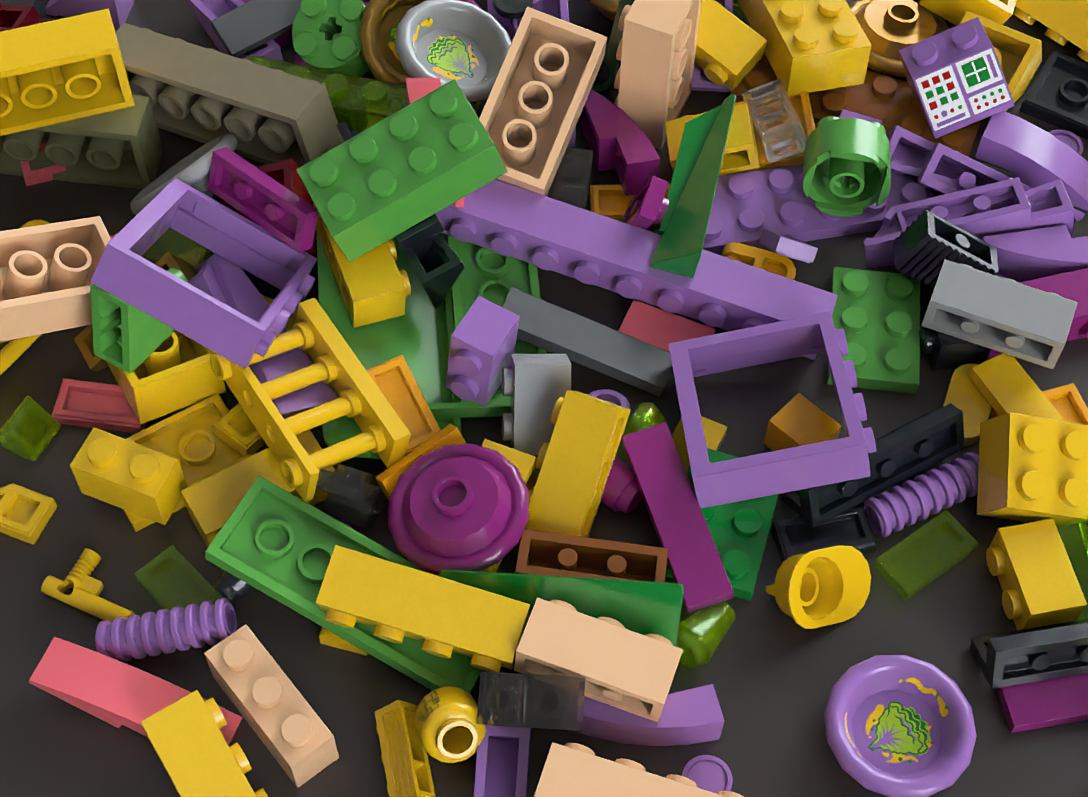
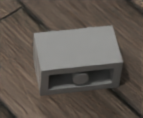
(533, 388)

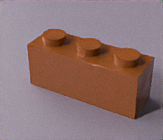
(589, 558)

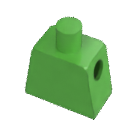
(124, 332)

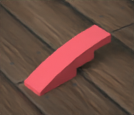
(110, 687)

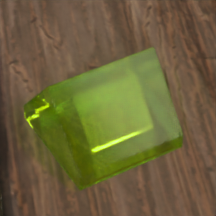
(28, 430)

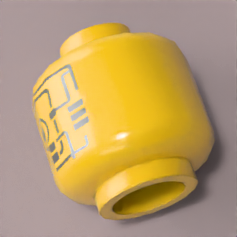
(449, 724)

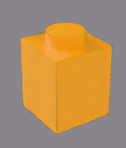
(799, 425)

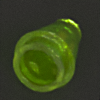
(703, 633)

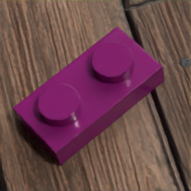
(648, 205)

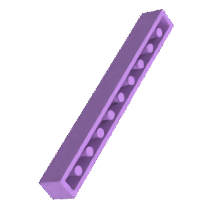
(620, 259)

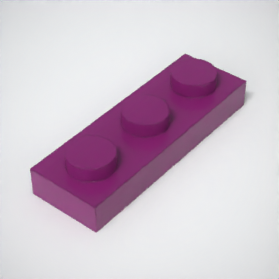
(262, 199)

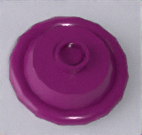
(458, 509)

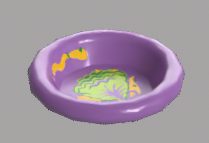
(900, 726)

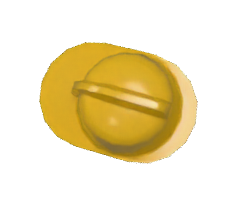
(822, 586)

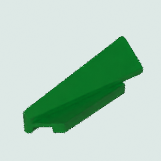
(693, 191)
(635, 604)

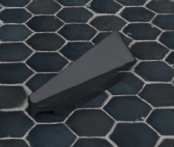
(426, 250)

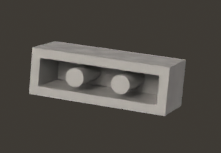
(1000, 314)

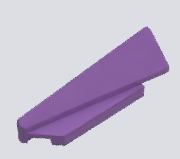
(941, 166)
(979, 211)
(234, 288)

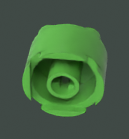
(328, 35)
(847, 165)

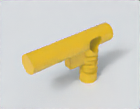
(85, 589)

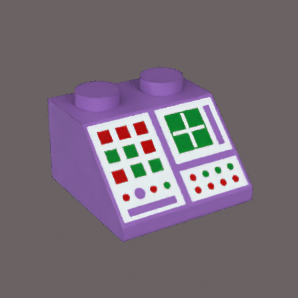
(956, 78)

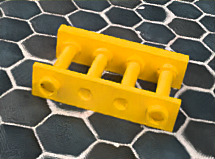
(334, 364)

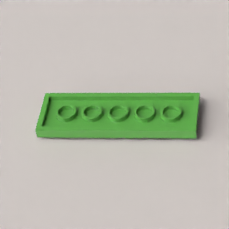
(285, 552)

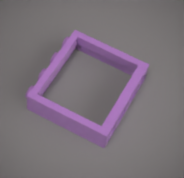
(187, 307)
(785, 468)

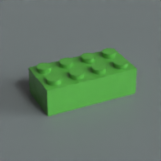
(402, 170)

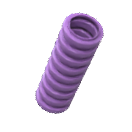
(923, 495)
(166, 630)

